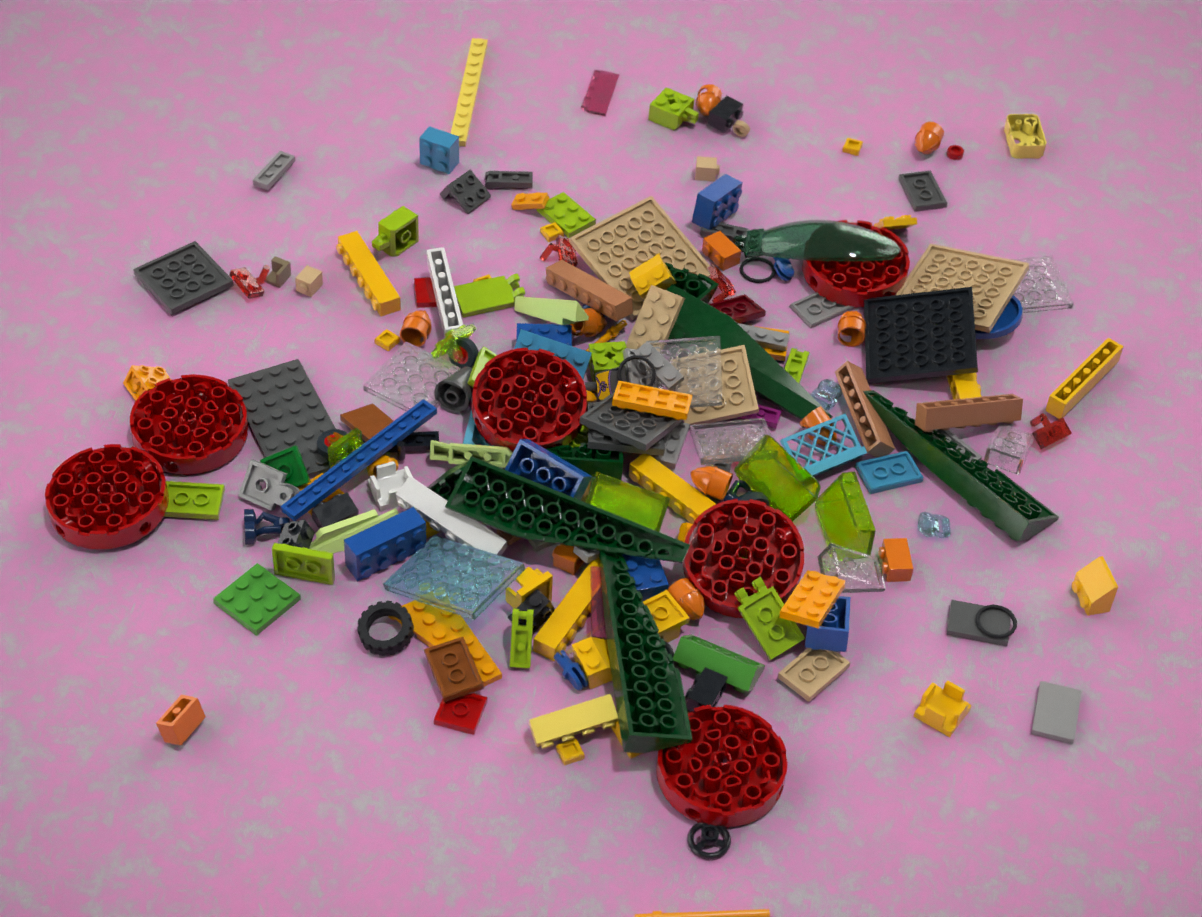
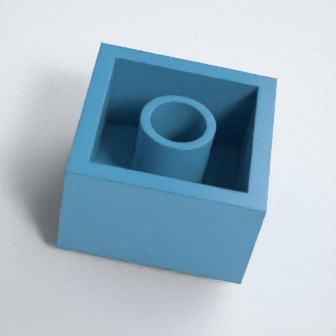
(439, 150)

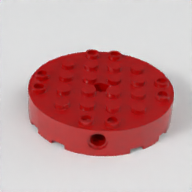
(859, 280)
(528, 398)
(190, 423)
(107, 497)
(747, 531)
(727, 771)

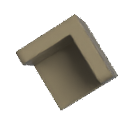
(280, 272)

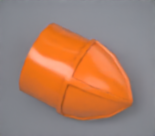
(708, 100)
(929, 137)
(851, 325)
(416, 326)
(590, 327)
(814, 418)
(712, 481)
(688, 598)

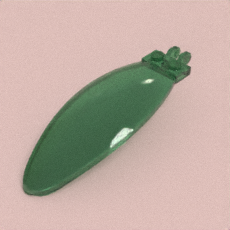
(817, 242)

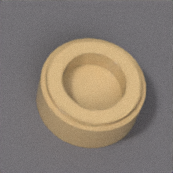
(741, 128)

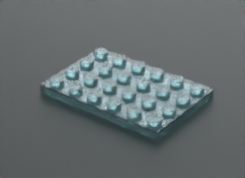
(454, 577)

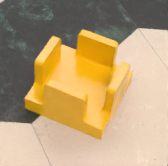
(530, 581)
(667, 615)
(943, 708)

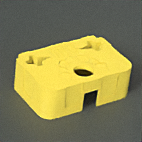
(1029, 132)

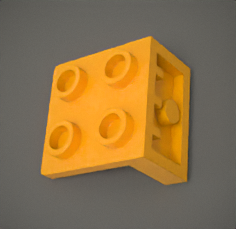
(143, 378)

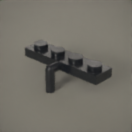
(414, 442)

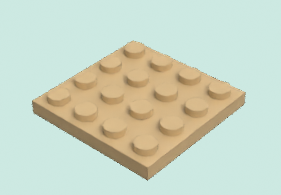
(737, 390)

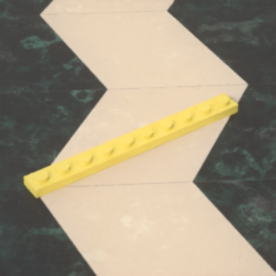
(469, 89)

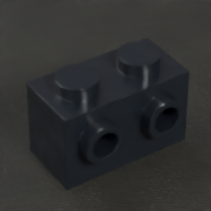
(725, 114)
(333, 511)
(297, 534)
(542, 609)
(706, 690)

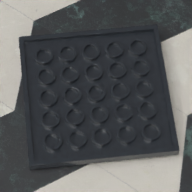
(920, 335)

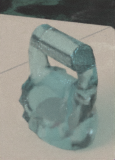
(828, 390)
(929, 525)

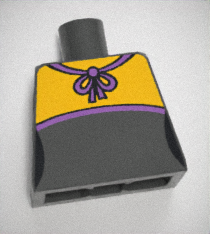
(605, 382)

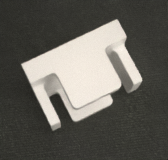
(387, 484)

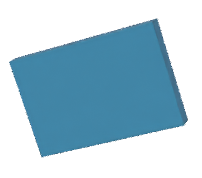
(889, 472)

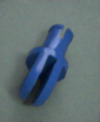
(783, 268)
(571, 671)

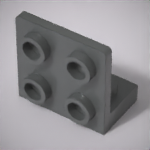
(467, 191)

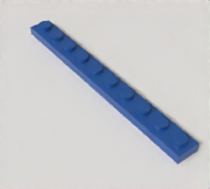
(358, 460)

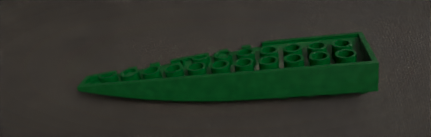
(768, 376)
(985, 489)
(553, 517)
(643, 673)

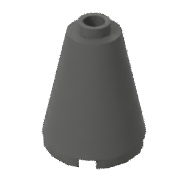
(454, 391)

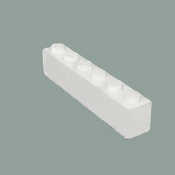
(443, 289)
(455, 525)

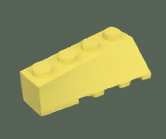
(573, 720)

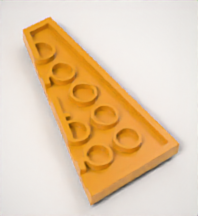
(439, 626)

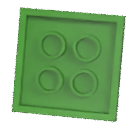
(257, 599)

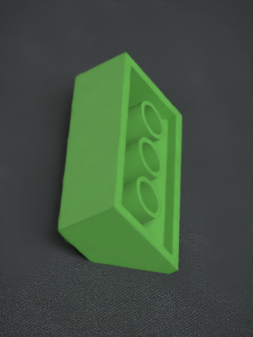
(700, 653)

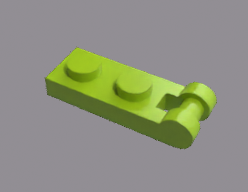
(796, 363)
(521, 639)

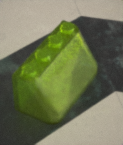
(779, 477)
(627, 501)
(846, 515)

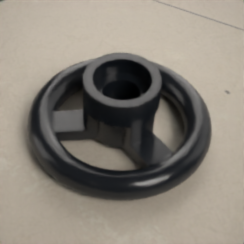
(708, 831)

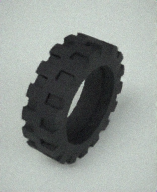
(387, 646)

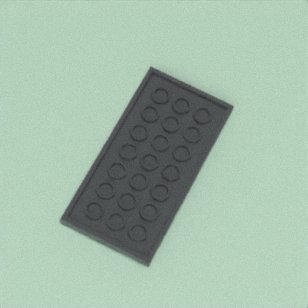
(285, 412)

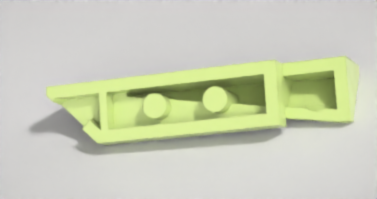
(552, 310)
(461, 453)
(332, 537)

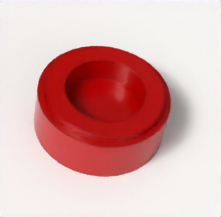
(955, 152)

